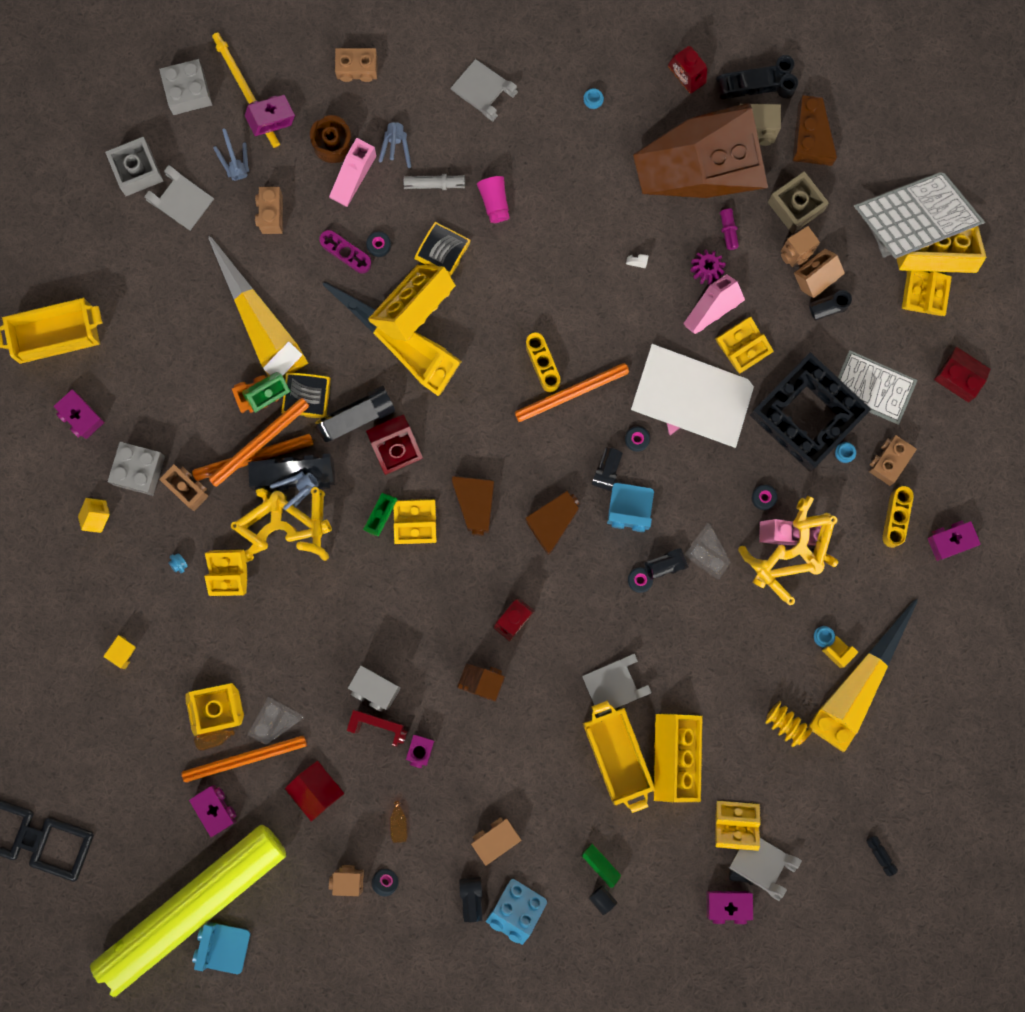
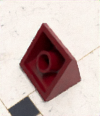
(314, 790)

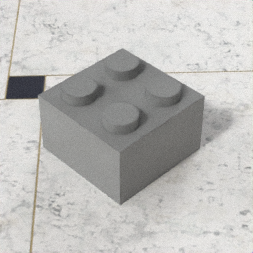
(185, 87)
(134, 166)
(136, 468)
(373, 688)

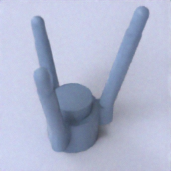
(394, 136)
(236, 169)
(304, 485)

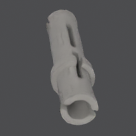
(430, 182)

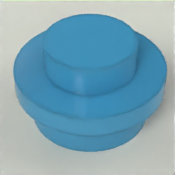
(593, 98)
(845, 452)
(177, 563)
(824, 636)

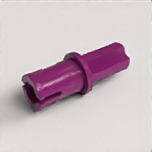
(729, 229)

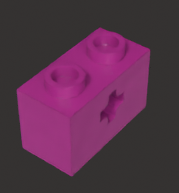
(269, 115)
(88, 420)
(944, 548)
(203, 805)
(720, 899)

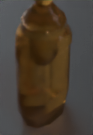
(212, 739)
(398, 824)

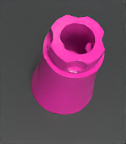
(494, 198)

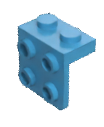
(630, 507)
(517, 912)
(221, 948)

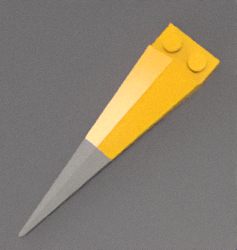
(262, 326)

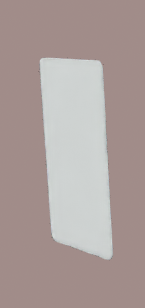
(283, 360)

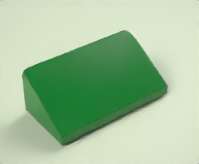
(266, 391)
(380, 514)
(601, 865)

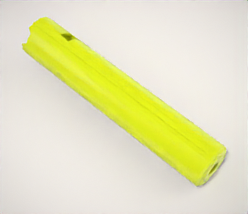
(188, 910)

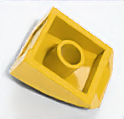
(214, 709)

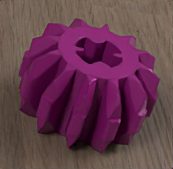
(709, 275)

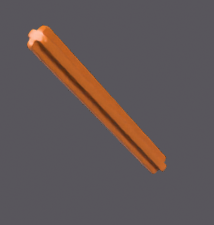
(571, 392)
(258, 442)
(262, 454)
(244, 758)

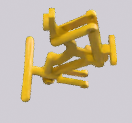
(274, 503)
(814, 560)

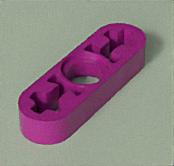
(336, 239)

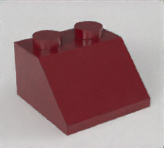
(963, 375)
(394, 444)

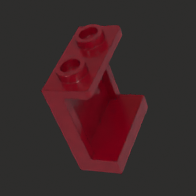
(358, 717)

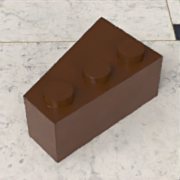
(813, 134)
(482, 681)

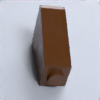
(475, 502)
(552, 520)

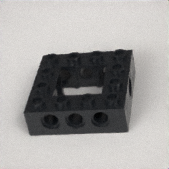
(831, 391)

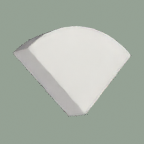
(641, 261)

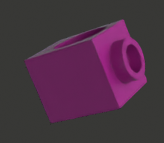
(420, 741)

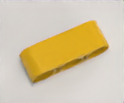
(542, 353)
(904, 510)

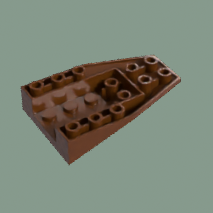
(704, 157)

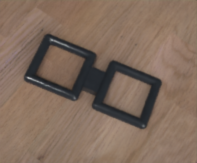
(35, 840)

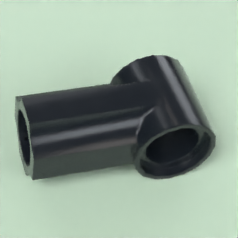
(829, 305)
(606, 473)
(669, 563)
(471, 896)
(603, 900)

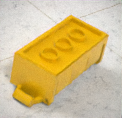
(51, 330)
(619, 756)

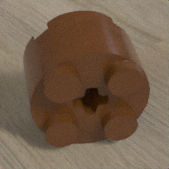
(321, 137)

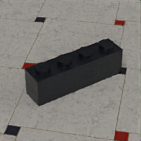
(268, 472)

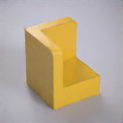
(93, 515)
(120, 652)
(840, 652)

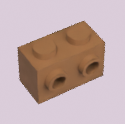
(356, 64)
(270, 210)
(799, 247)
(819, 273)
(892, 460)
(184, 488)
(495, 841)
(347, 881)

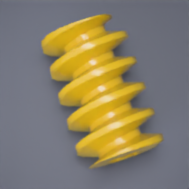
(788, 724)

